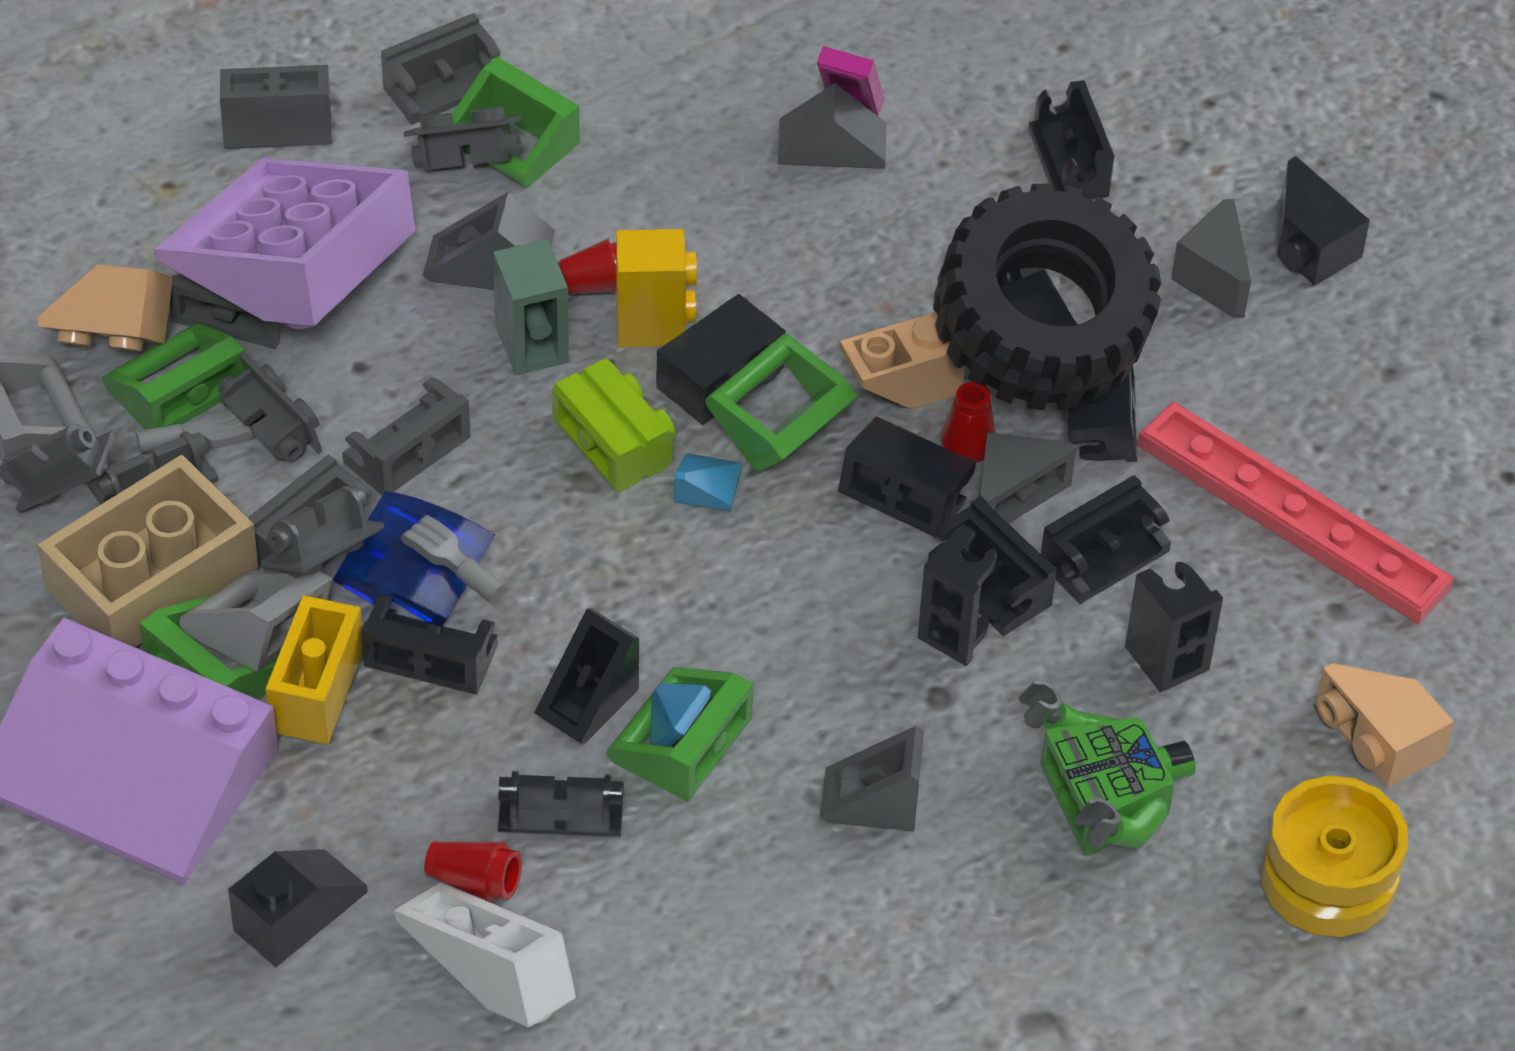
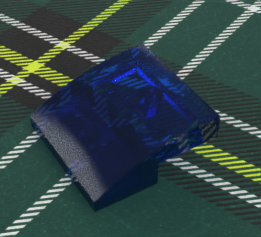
(399, 571)

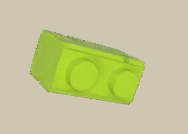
(613, 424)

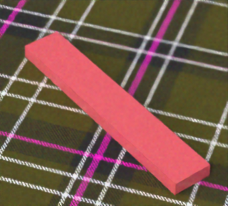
(1296, 512)

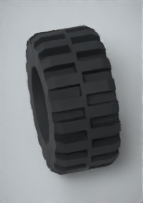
(1060, 235)

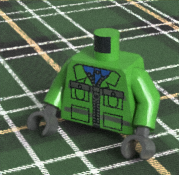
(1105, 771)

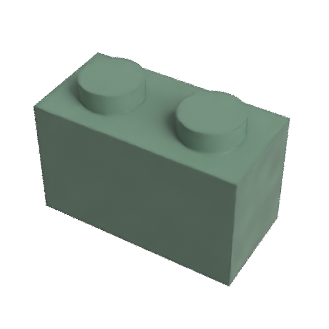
(531, 307)

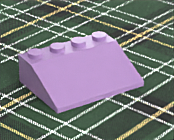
(293, 236)
(130, 749)

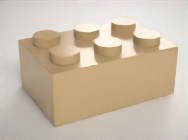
(147, 551)

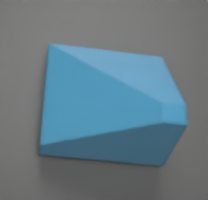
(707, 482)
(674, 710)

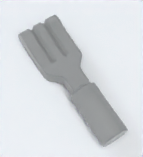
(217, 429)
(441, 548)

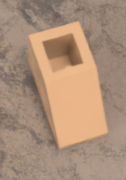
(112, 304)
(904, 362)
(1385, 719)

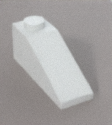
(493, 952)

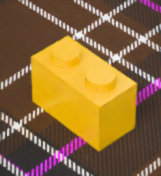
(652, 286)
(315, 669)

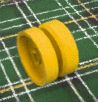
(1334, 856)

